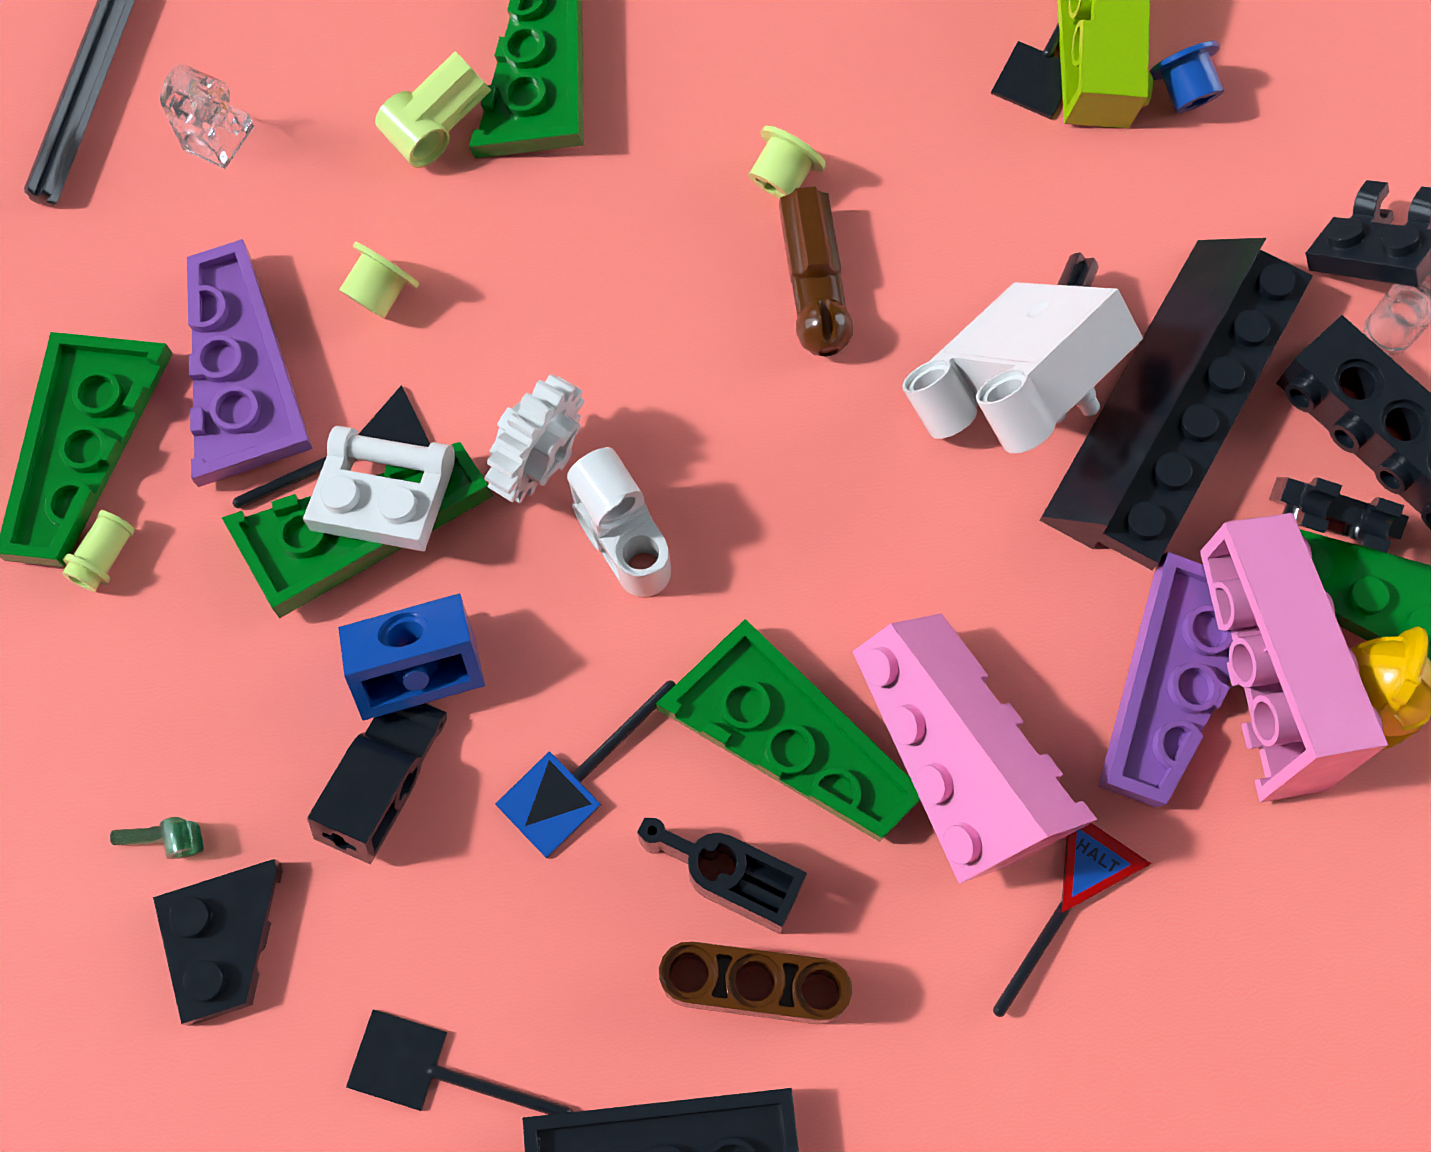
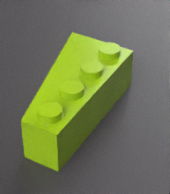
(1104, 61)

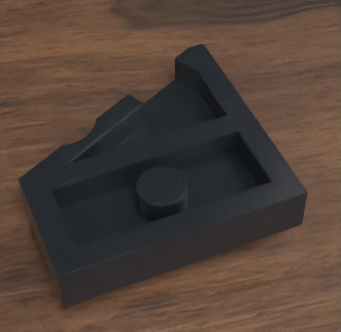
(216, 938)

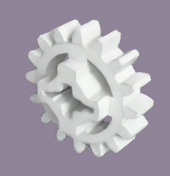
(534, 438)

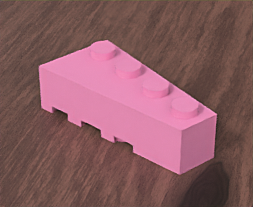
(1289, 657)
(965, 749)

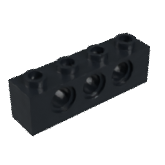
(1385, 398)

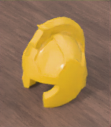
(1397, 681)

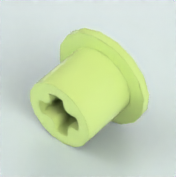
(784, 162)
(375, 281)

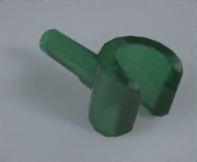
(178, 835)

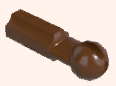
(815, 271)

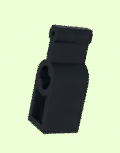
(375, 781)
(759, 887)

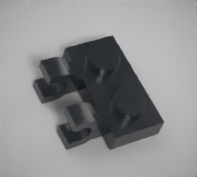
(1373, 247)
(1322, 500)

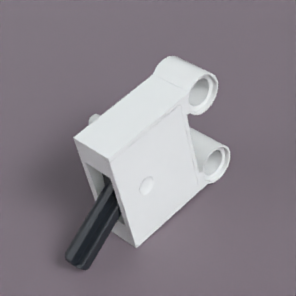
(1027, 359)

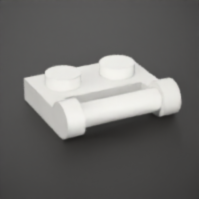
(379, 506)

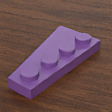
(241, 386)
(1170, 686)

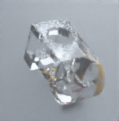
(200, 112)

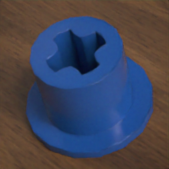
(1190, 76)

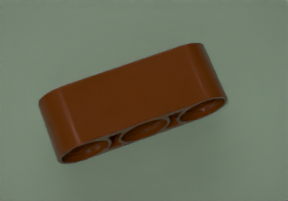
(785, 969)

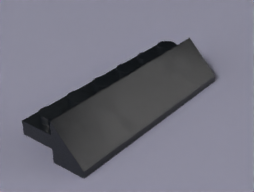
(1177, 399)

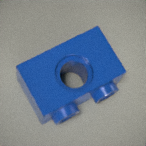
(410, 657)

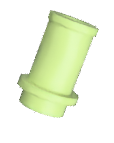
(98, 551)

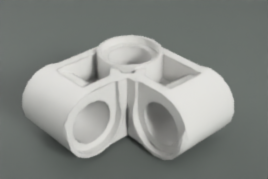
(618, 521)

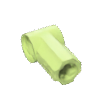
(421, 119)

